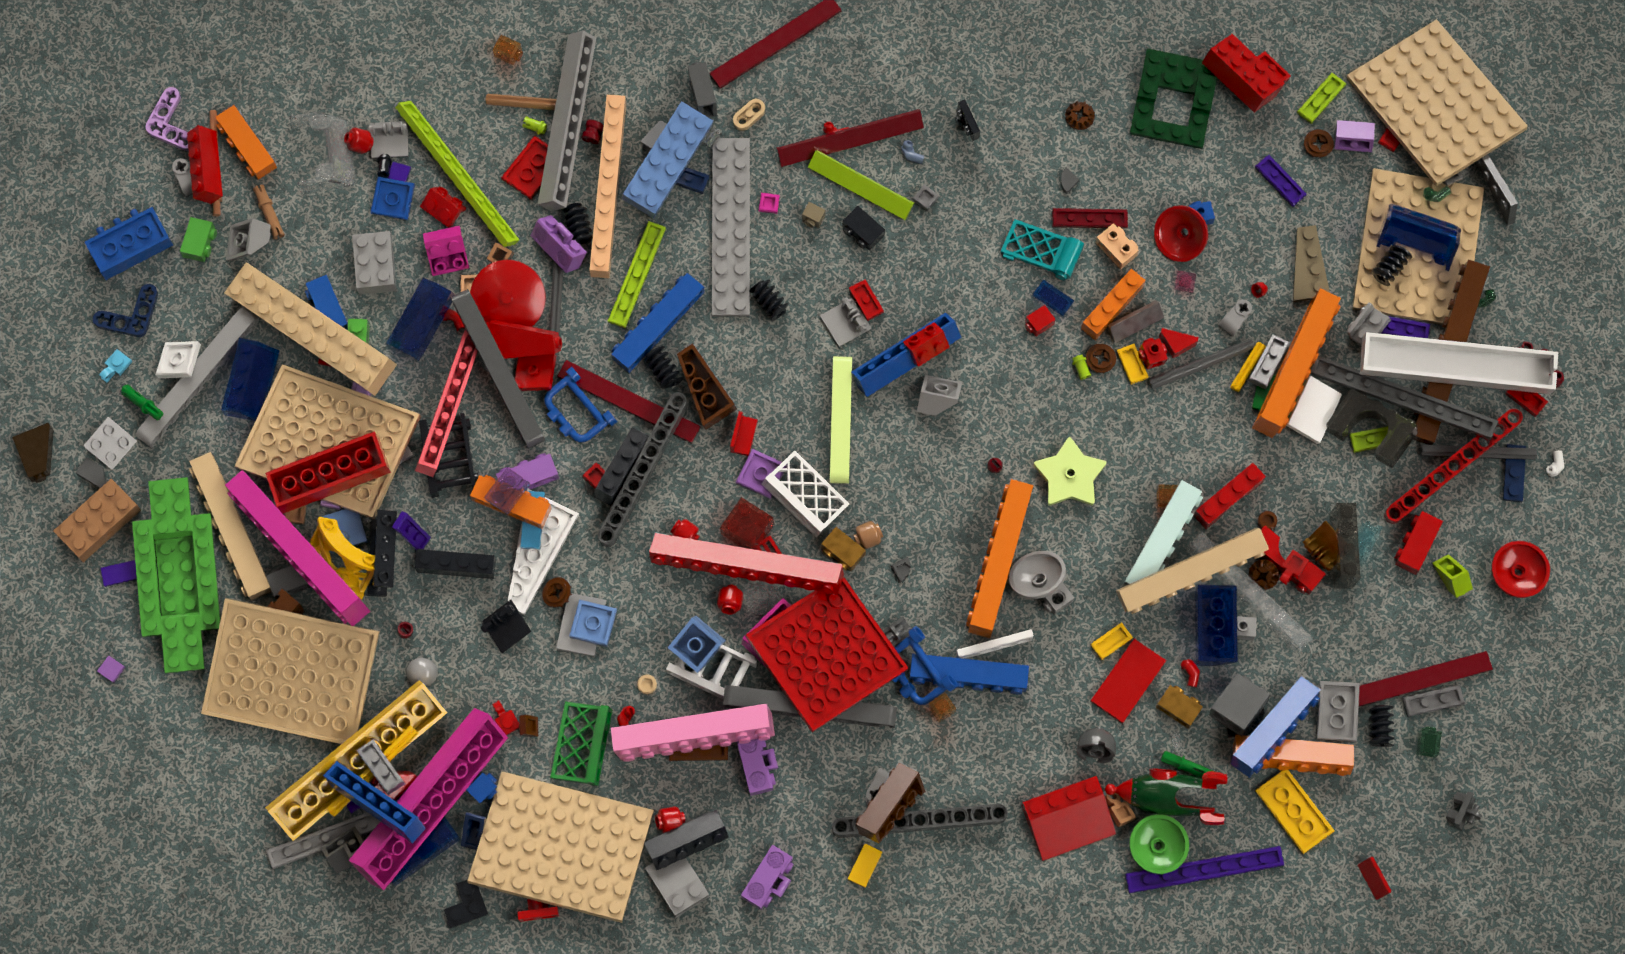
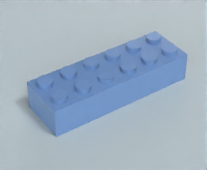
(667, 160)

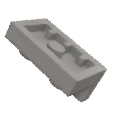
(1368, 321)

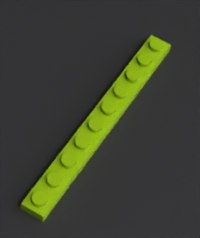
(457, 173)

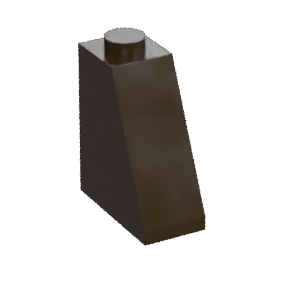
(36, 451)

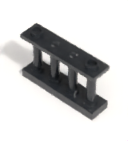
(437, 485)
(382, 545)

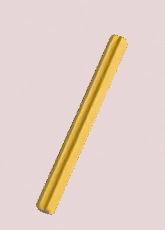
(367, 775)

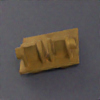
(1324, 545)

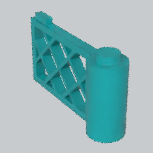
(1066, 254)

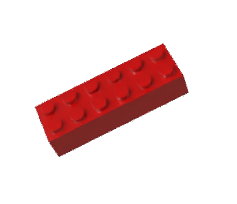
(328, 472)

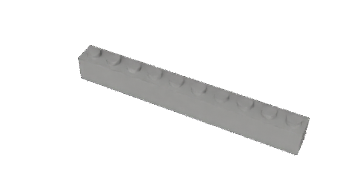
(567, 121)

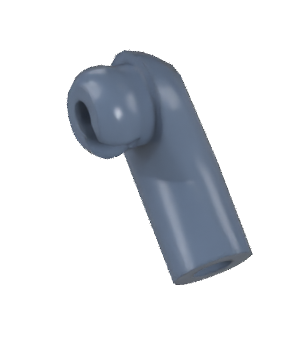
(910, 154)

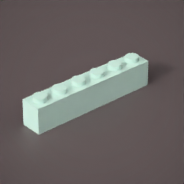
(1166, 532)

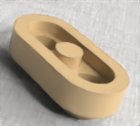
(748, 115)

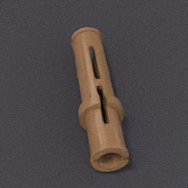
(268, 211)

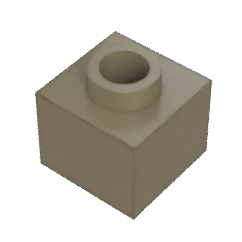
(813, 215)

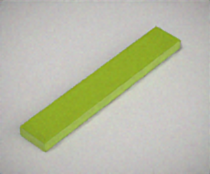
(861, 185)
(636, 274)

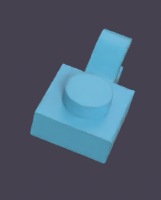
(115, 363)

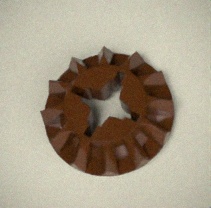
(1084, 122)
(1323, 137)
(1097, 350)
(1264, 566)
(550, 590)

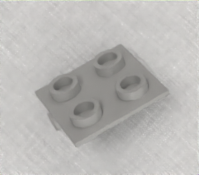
(389, 139)
(845, 321)
(109, 443)

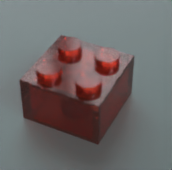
(747, 525)

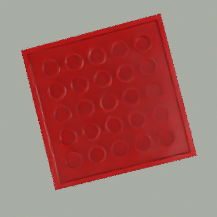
(826, 654)

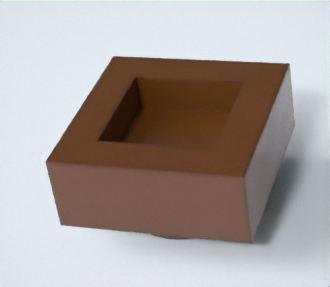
(528, 725)

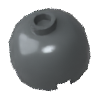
(1096, 744)

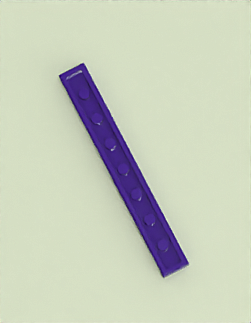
(1207, 869)

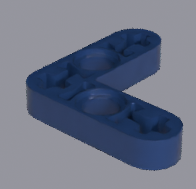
(130, 322)

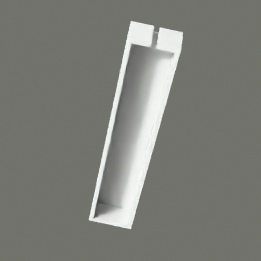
(1458, 363)

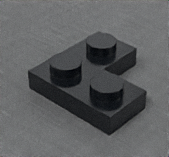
(966, 120)
(470, 908)

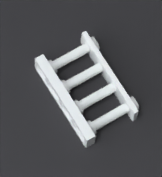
(713, 685)

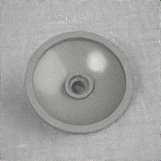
(1035, 568)

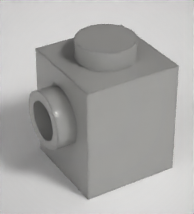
(1246, 628)

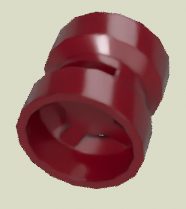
(592, 132)

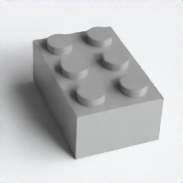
(374, 262)

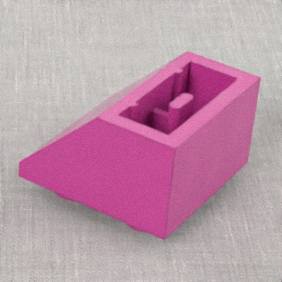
(446, 250)

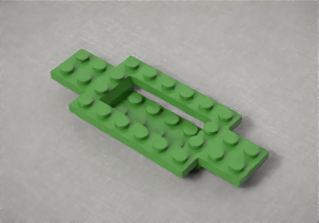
(185, 575)

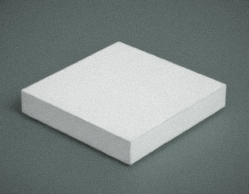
(178, 359)

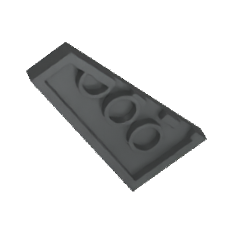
(1499, 189)

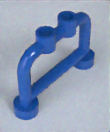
(555, 415)
(908, 689)

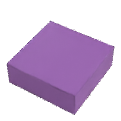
(111, 669)

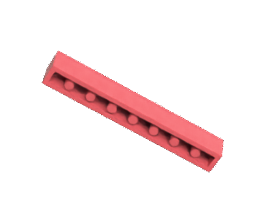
(447, 407)

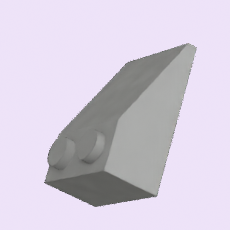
(678, 886)

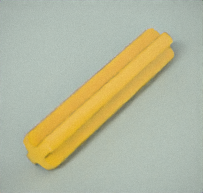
(1248, 366)

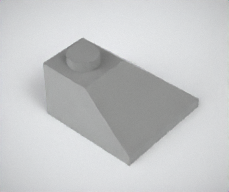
(247, 238)
(938, 395)

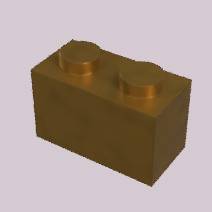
(842, 549)
(1179, 706)

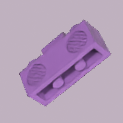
(558, 243)
(755, 771)
(761, 884)

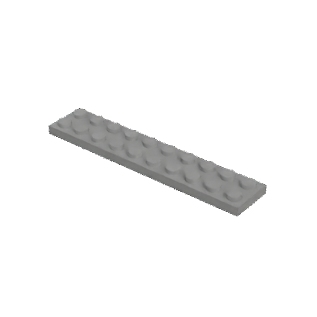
(731, 227)

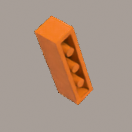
(245, 142)
(1113, 304)
(527, 509)

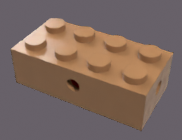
(97, 520)

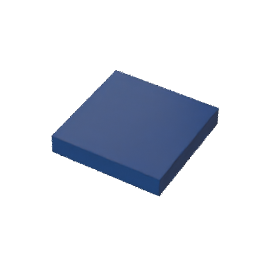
(392, 198)

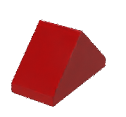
(1177, 342)

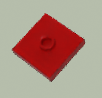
(535, 372)

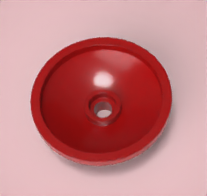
(1170, 233)
(1531, 563)

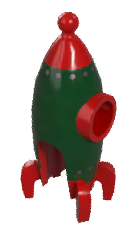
(1157, 793)

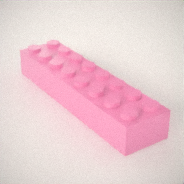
(693, 732)

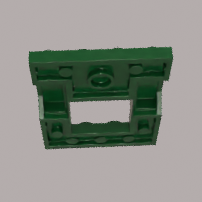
(1180, 75)

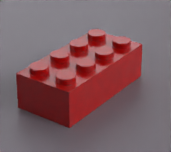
(1243, 73)

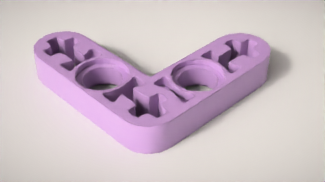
(162, 121)

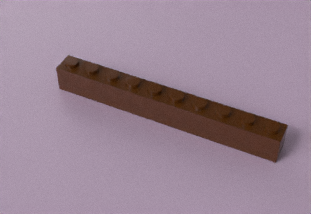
(1457, 329)

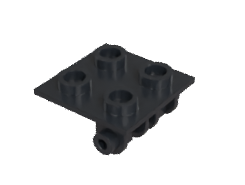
(506, 626)

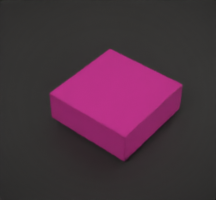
(769, 203)

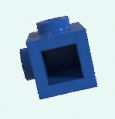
(1205, 210)
(483, 787)

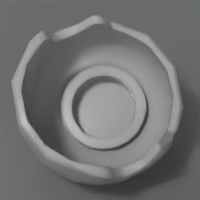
(422, 670)

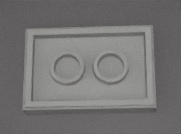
(568, 644)
(1338, 711)

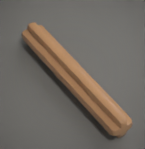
(520, 101)

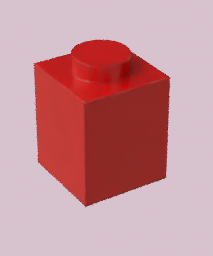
(1039, 321)

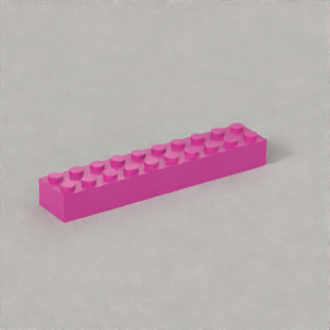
(296, 549)
(431, 796)

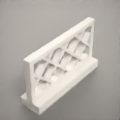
(791, 501)

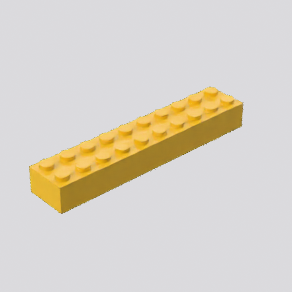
(312, 794)

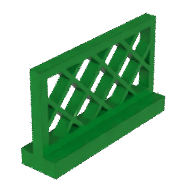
(597, 748)

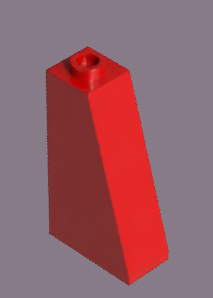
(522, 340)

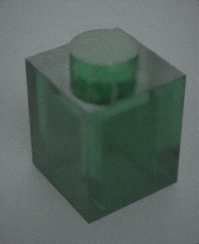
(1429, 742)

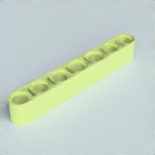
(840, 420)

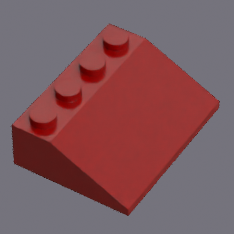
(1069, 818)

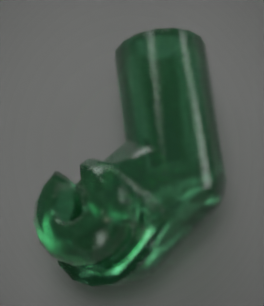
(1431, 195)
(1490, 297)

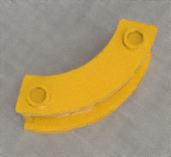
(329, 538)

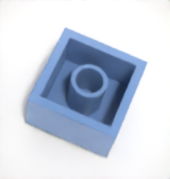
(696, 644)

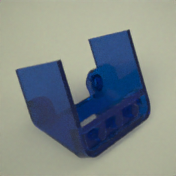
(1420, 233)

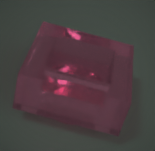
(1185, 281)

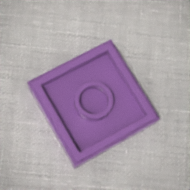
(755, 470)

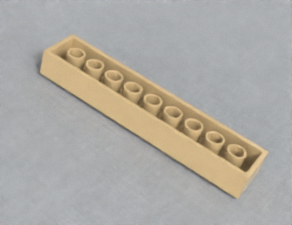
(310, 329)

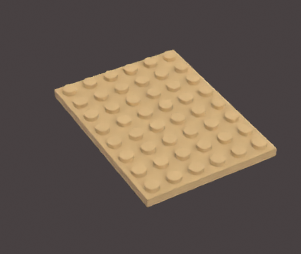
(1436, 102)
(1422, 286)
(313, 415)
(289, 672)
(561, 847)

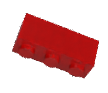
(1418, 542)

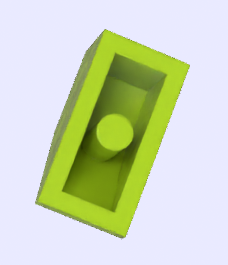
(1453, 575)

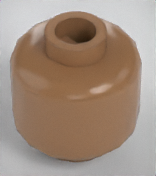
(868, 535)

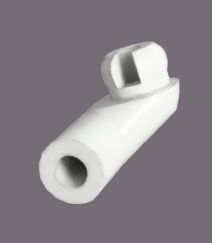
(1558, 464)

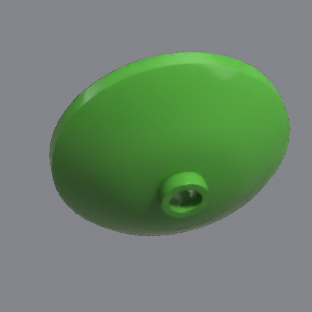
(1160, 830)

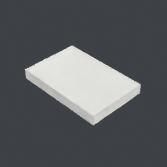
(1313, 409)

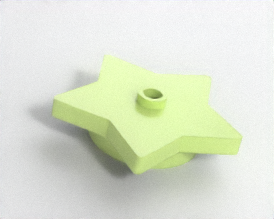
(1060, 484)

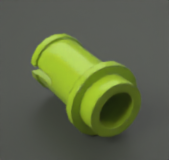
(534, 125)
(1081, 367)

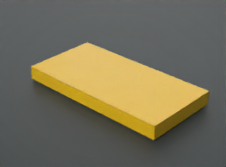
(1294, 811)

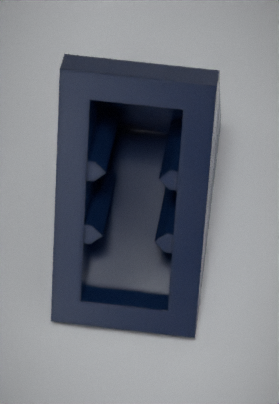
(472, 830)

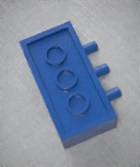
(128, 242)

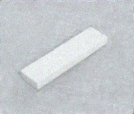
(995, 644)

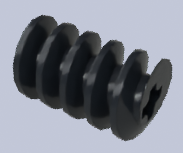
(576, 223)
(1391, 264)
(769, 299)
(662, 369)
(1380, 726)

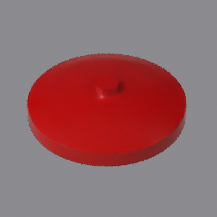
(509, 293)

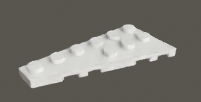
(533, 564)

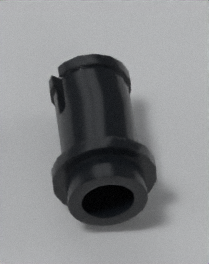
(384, 165)

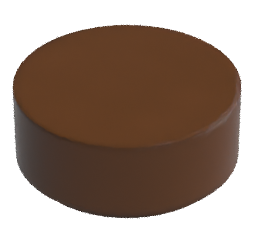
(1267, 518)

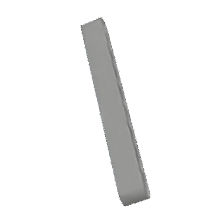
(204, 370)

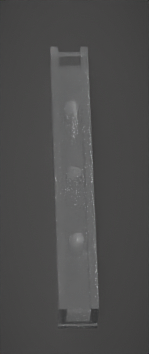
(1258, 601)

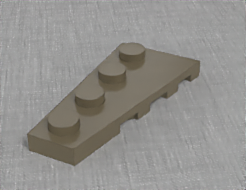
(1309, 265)

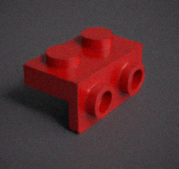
(442, 206)
(926, 344)

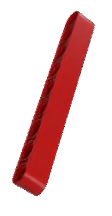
(1446, 472)

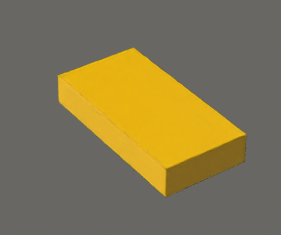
(1132, 364)
(1111, 641)
(865, 865)

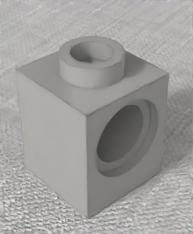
(1064, 594)

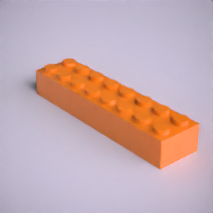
(1297, 363)
(1000, 558)

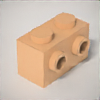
(1117, 246)

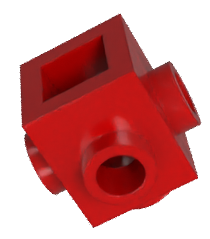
(1153, 353)

